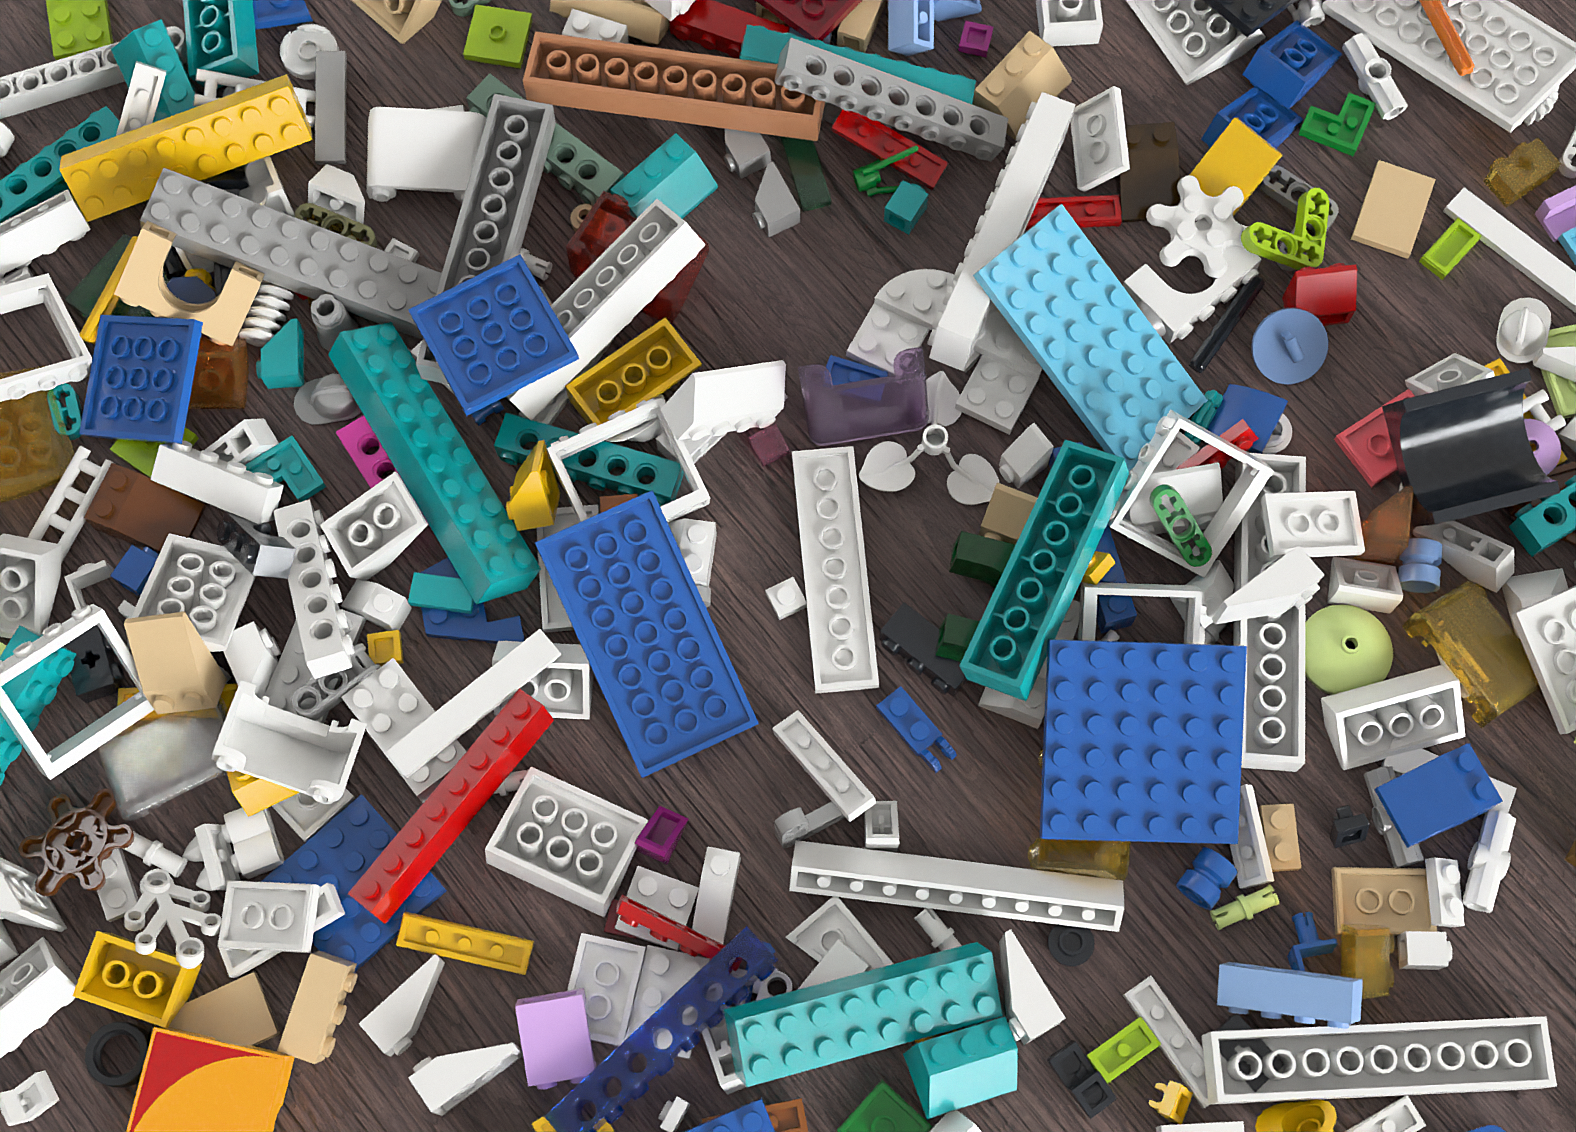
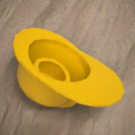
(1298, 1117)

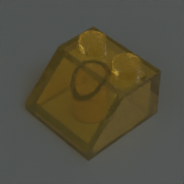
(1367, 957)

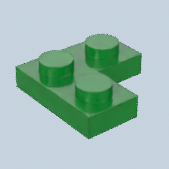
(1339, 131)

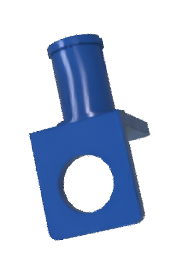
(1309, 941)

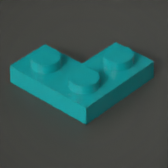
(289, 463)

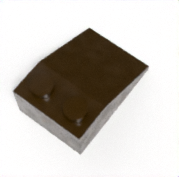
(1152, 170)

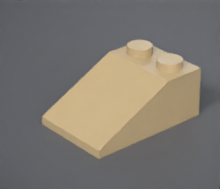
(174, 663)

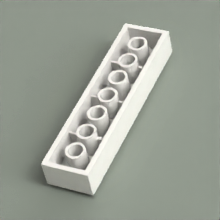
(614, 293)

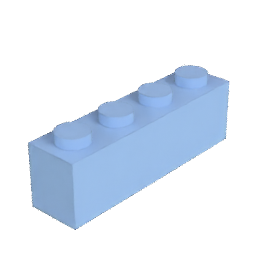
(910, 26)
(1290, 993)

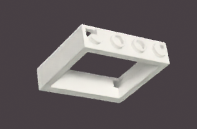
(26, 294)
(617, 424)
(1228, 515)
(1194, 605)
(97, 732)

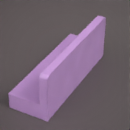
(1558, 213)

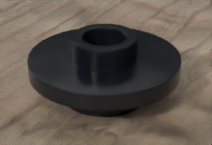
(1071, 944)

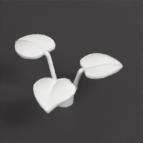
(890, 469)

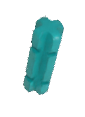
(1205, 413)

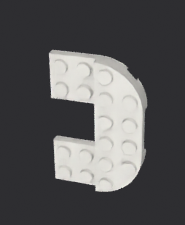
(903, 317)

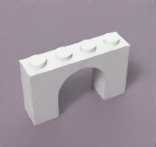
(1181, 310)

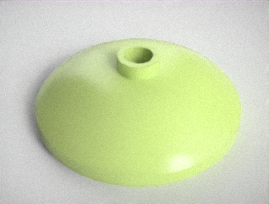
(1332, 664)

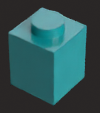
(906, 207)

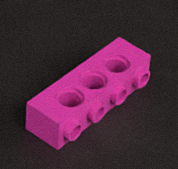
(357, 439)

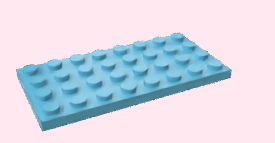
(1088, 335)

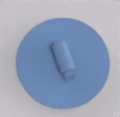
(1289, 346)

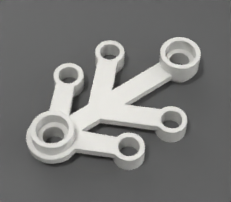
(160, 887)

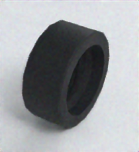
(96, 1045)

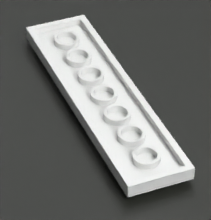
(834, 570)

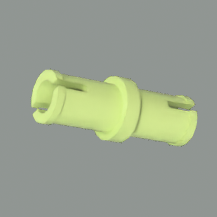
(1244, 907)

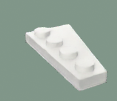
(833, 923)

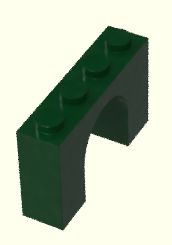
(978, 559)

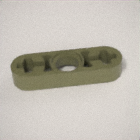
(329, 218)

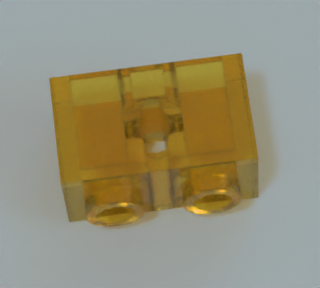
(1521, 172)

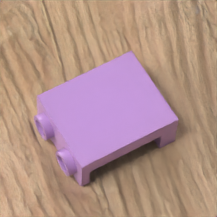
(555, 1038)

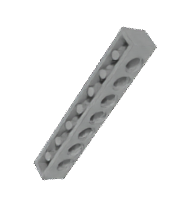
(890, 100)

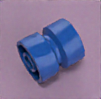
(1209, 875)

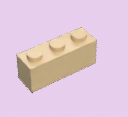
(318, 1007)

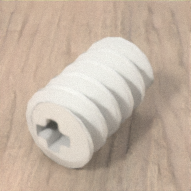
(265, 313)

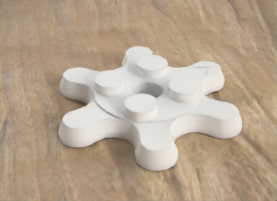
(1187, 238)

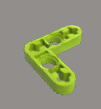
(1298, 242)

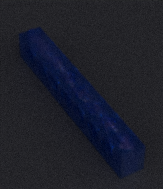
(745, 946)

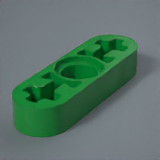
(1193, 530)

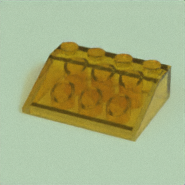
(30, 447)

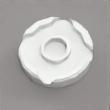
(300, 49)

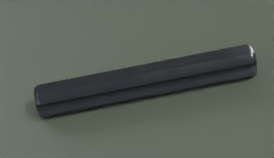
(1226, 324)

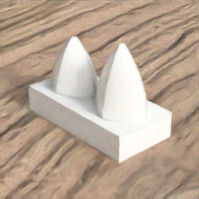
(216, 853)

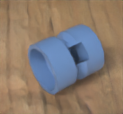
(1420, 566)

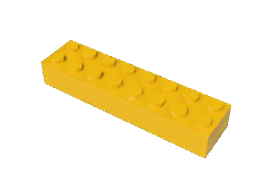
(190, 143)

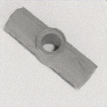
(1399, 853)

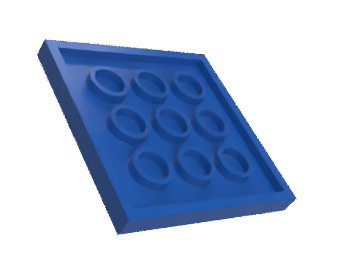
(493, 334)
(141, 378)
(340, 857)

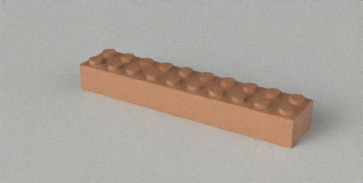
(667, 86)

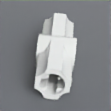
(1381, 89)
(1489, 861)

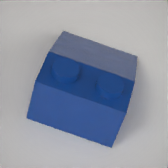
(1291, 64)
(1259, 113)
(1438, 795)

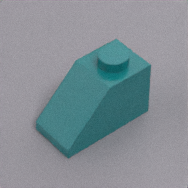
(283, 358)

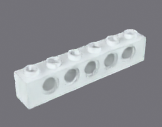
(314, 591)

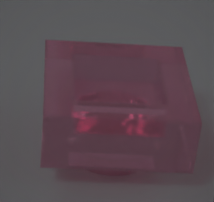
(769, 445)

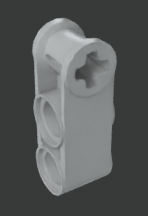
(326, 698)

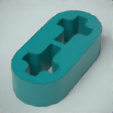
(73, 410)

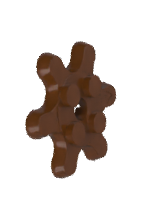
(66, 827)

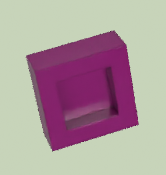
(976, 39)

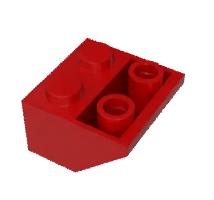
(1324, 292)

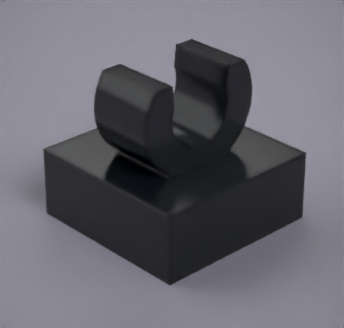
(1348, 828)

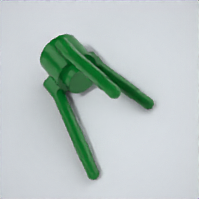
(868, 176)

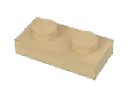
(1281, 836)

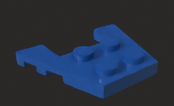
(467, 626)

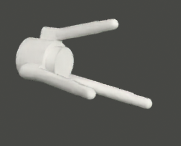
(1308, 12)

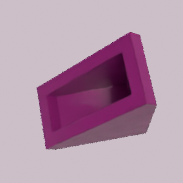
(661, 834)

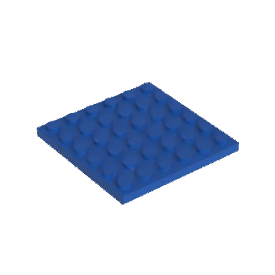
(1142, 741)

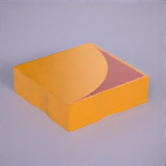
(208, 1085)

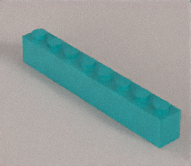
(765, 46)

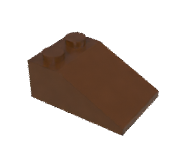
(141, 509)

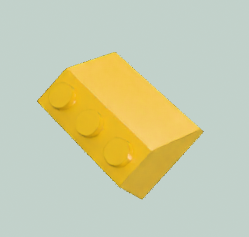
(134, 983)

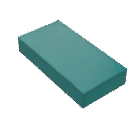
(440, 593)

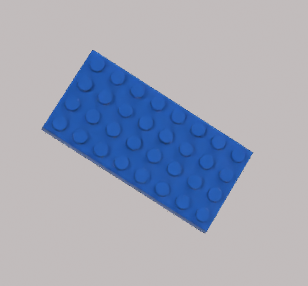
(646, 633)

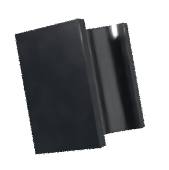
(1466, 449)

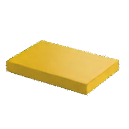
(1236, 160)

